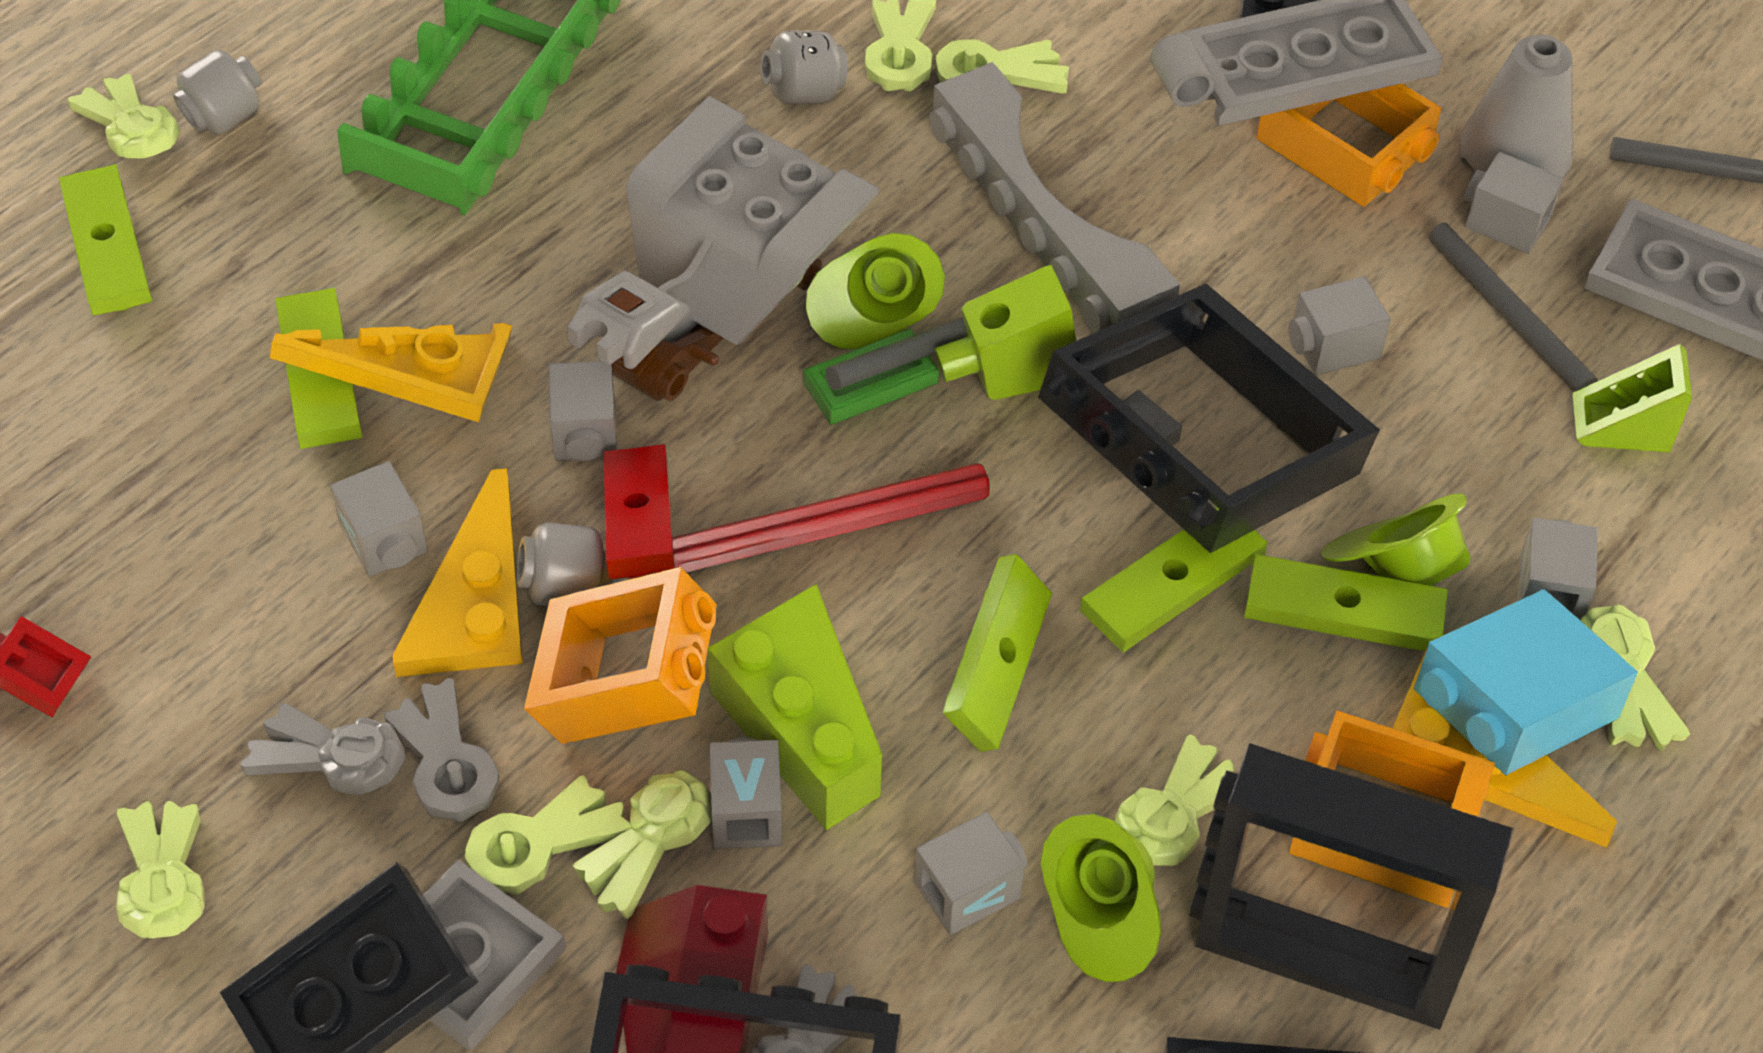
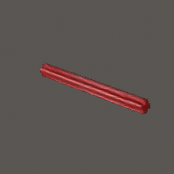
(830, 517)

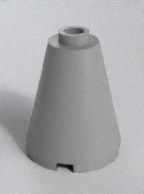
(1526, 110)

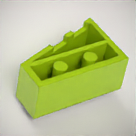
(793, 685)

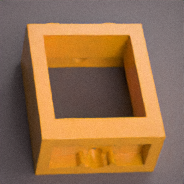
(1361, 178)
(564, 681)
(1406, 762)

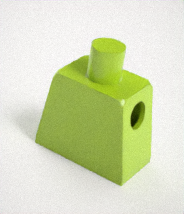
(1011, 335)

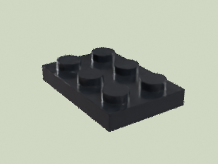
(353, 975)

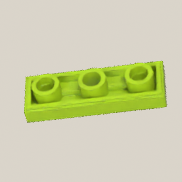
(105, 240)
(321, 405)
(1165, 585)
(1345, 603)
(997, 653)

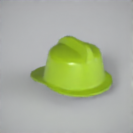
(875, 290)
(1410, 547)
(1102, 896)

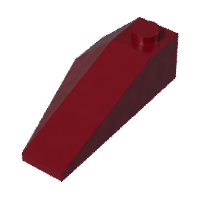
(693, 936)

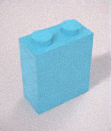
(1524, 681)

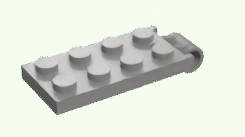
(1295, 57)
(1684, 276)

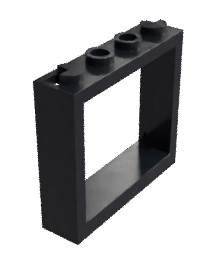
(1250, 364)
(1366, 824)
(723, 999)

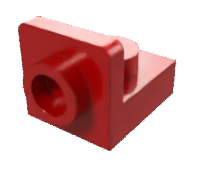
(39, 666)

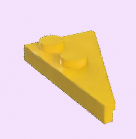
(406, 362)
(472, 602)
(1535, 790)

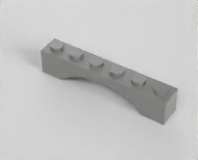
(1100, 271)

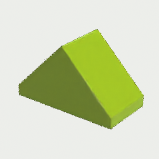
(1637, 405)

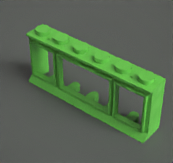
(460, 185)

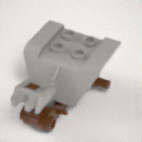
(719, 241)

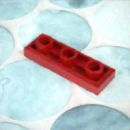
(637, 512)

